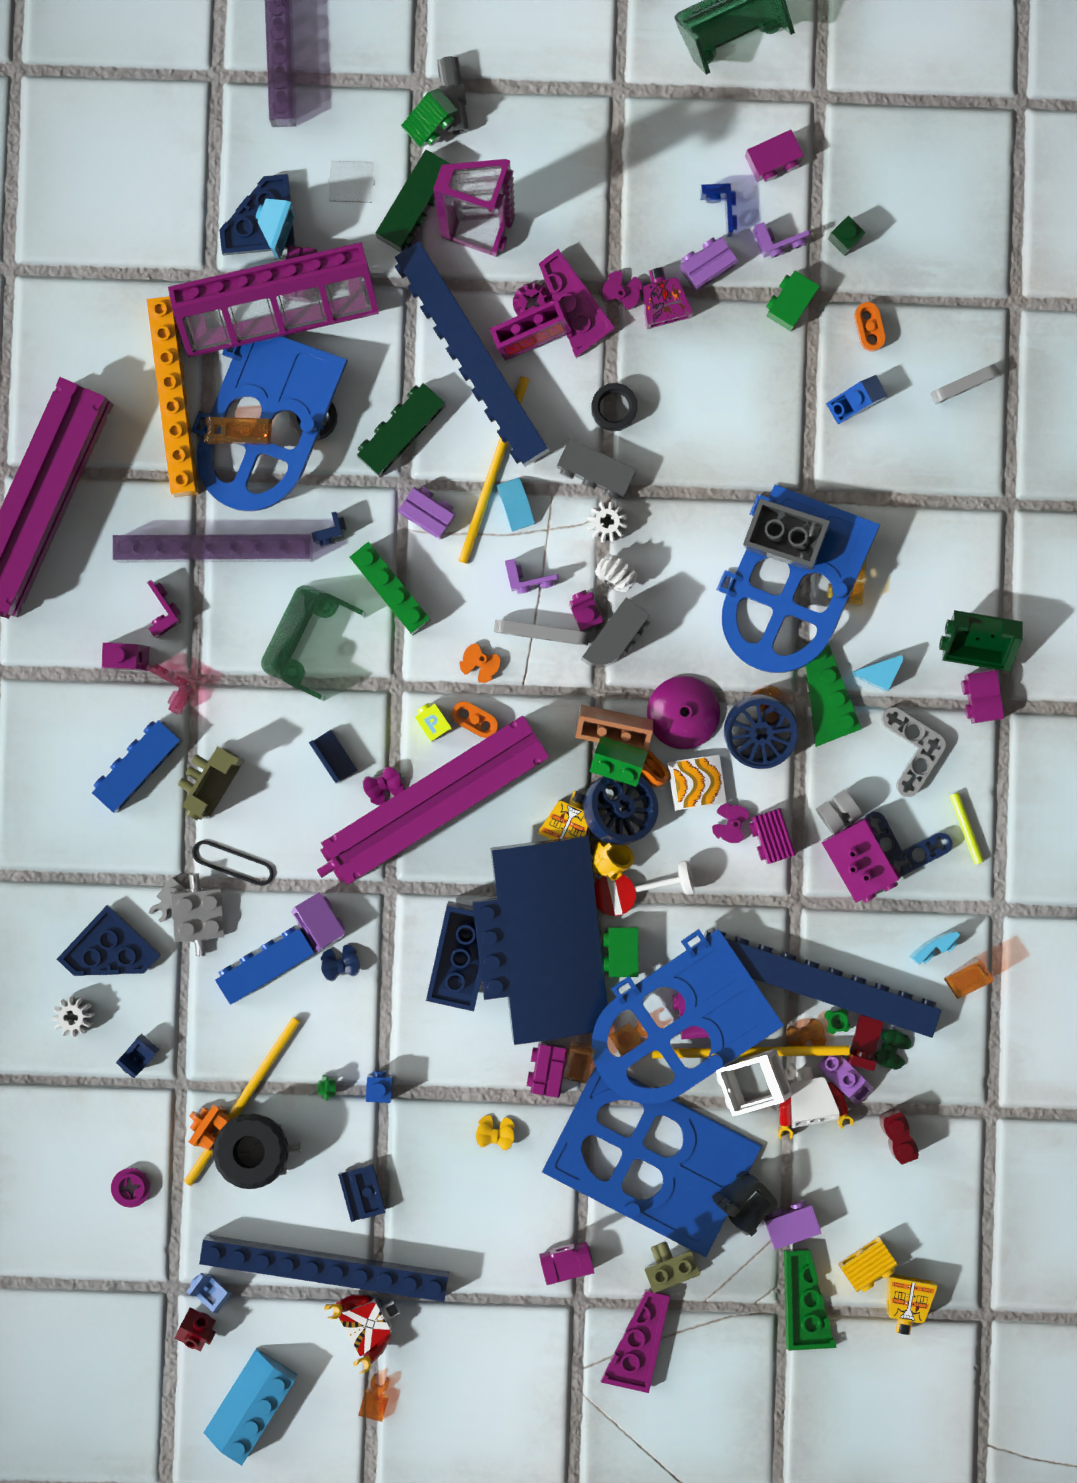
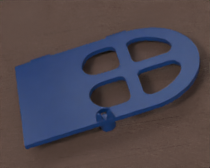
(282, 378)
(838, 560)
(717, 999)

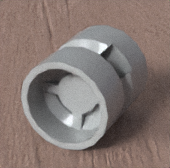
(839, 811)

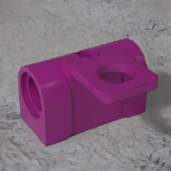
(566, 1263)

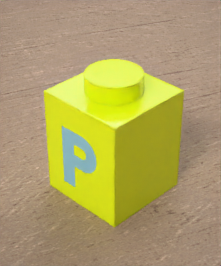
(432, 721)

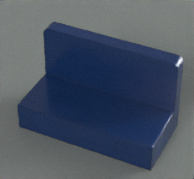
(333, 756)

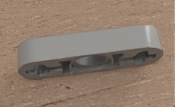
(965, 384)

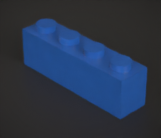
(137, 766)
(264, 966)

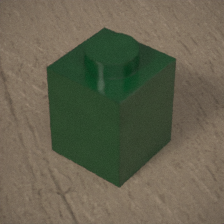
(846, 235)

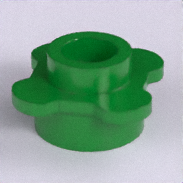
(834, 1027)
(326, 1087)

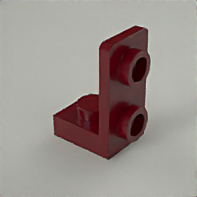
(865, 1043)

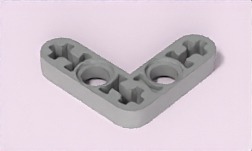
(920, 742)

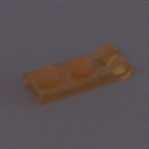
(238, 430)

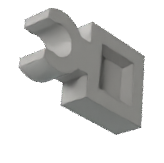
(165, 897)

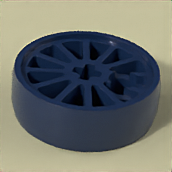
(773, 704)
(597, 792)

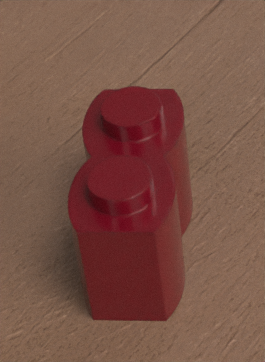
(900, 1142)

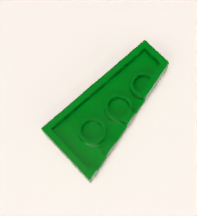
(829, 700)
(804, 1305)

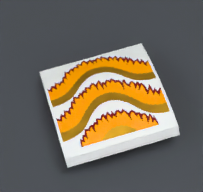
(697, 782)

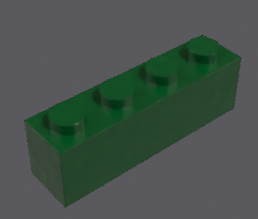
(411, 204)
(401, 429)

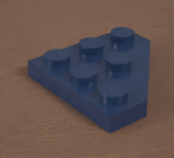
(242, 232)
(108, 948)

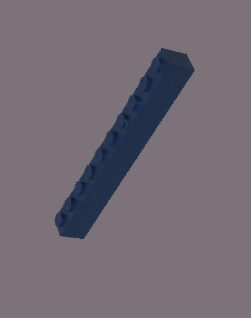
(471, 353)
(835, 989)
(324, 1268)

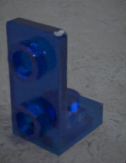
(713, 194)

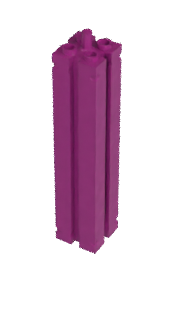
(46, 486)
(432, 802)

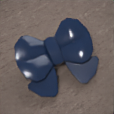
(348, 964)

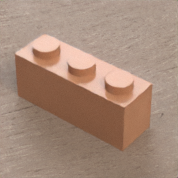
(614, 725)

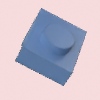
(209, 1291)

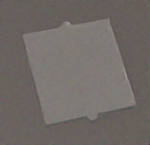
(351, 181)

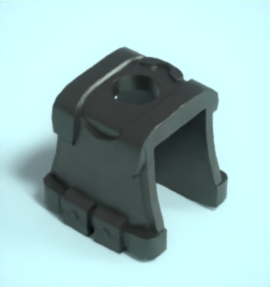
(743, 1212)

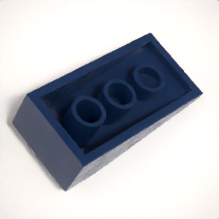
(456, 964)

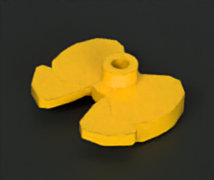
(486, 1134)

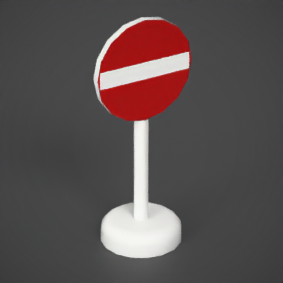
(619, 895)

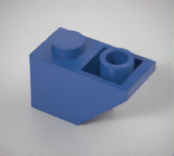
(857, 399)

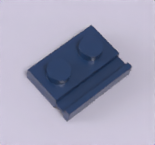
(362, 1192)

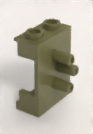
(210, 783)
(669, 1269)

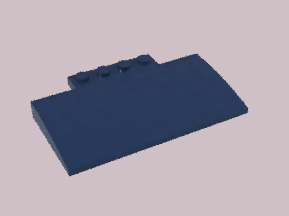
(543, 939)

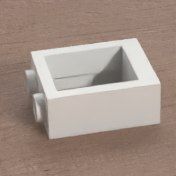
(773, 1073)

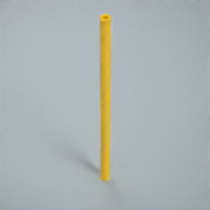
(489, 484)
(782, 1051)
(246, 1094)

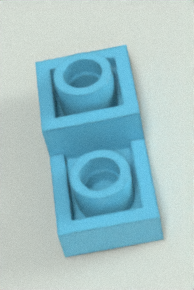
(941, 942)

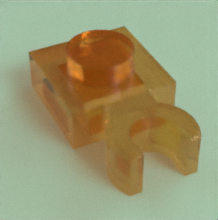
(627, 1037)
(373, 1401)

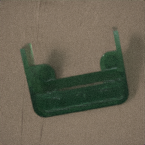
(721, 21)
(278, 655)

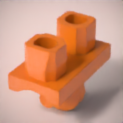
(204, 1125)

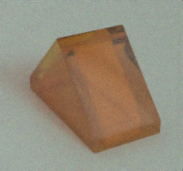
(968, 978)
(578, 1062)

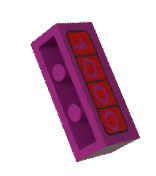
(530, 329)

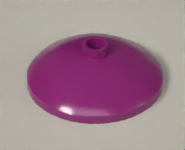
(665, 709)

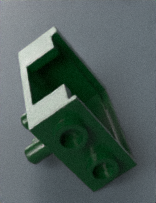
(981, 640)

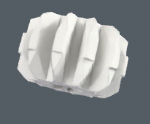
(601, 516)
(616, 573)
(68, 1024)

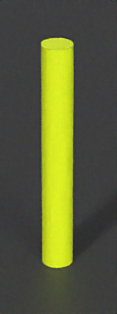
(966, 828)

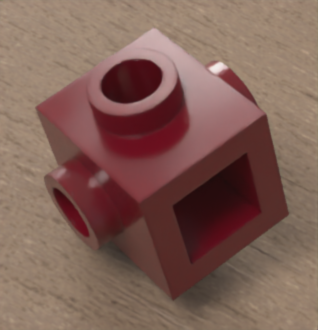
(196, 1329)

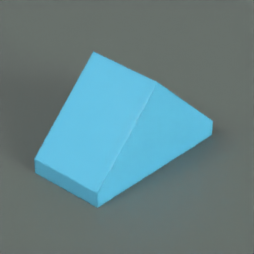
(515, 504)
(880, 674)

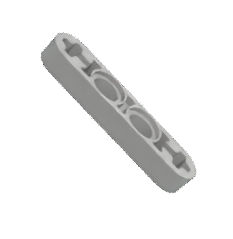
(541, 632)

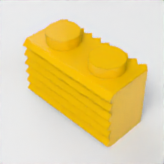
(868, 1265)

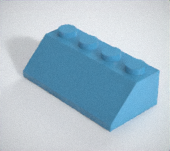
(249, 1406)

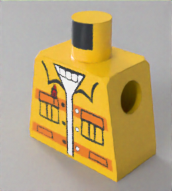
(565, 819)
(908, 1300)

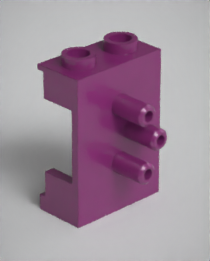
(868, 861)

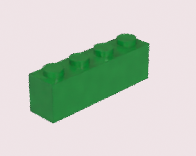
(390, 588)

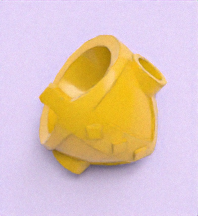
(611, 859)

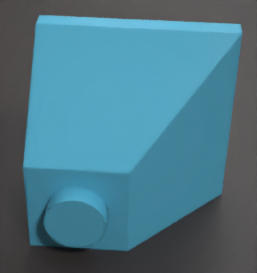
(276, 222)

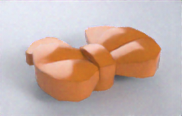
(474, 656)

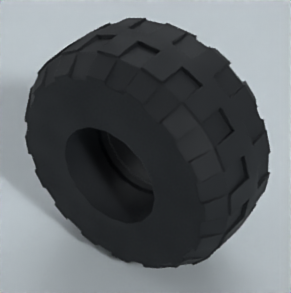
(226, 1152)

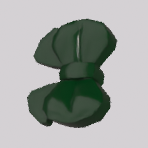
(887, 1055)

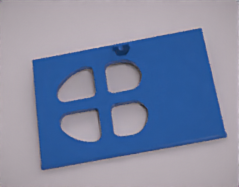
(684, 1204)

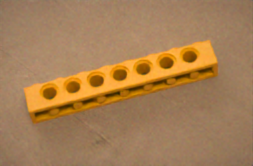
(172, 398)

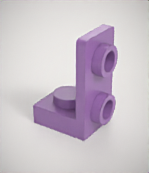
(765, 237)
(515, 573)
(845, 1078)

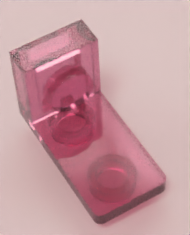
(177, 699)

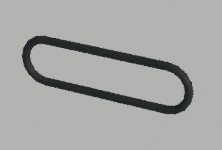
(229, 872)

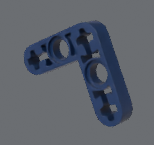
(897, 853)

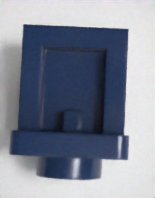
(327, 536)
(137, 1056)

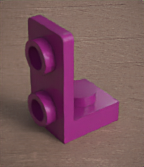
(585, 610)
(163, 624)

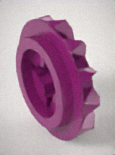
(529, 290)
(124, 1196)

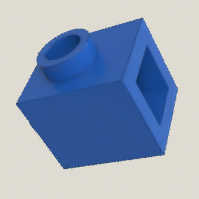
(379, 1087)

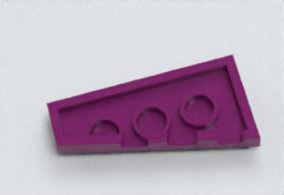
(583, 313)
(638, 1349)

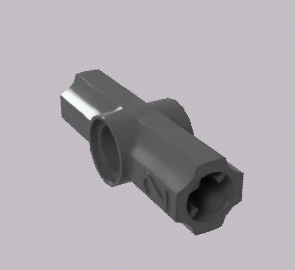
(453, 89)

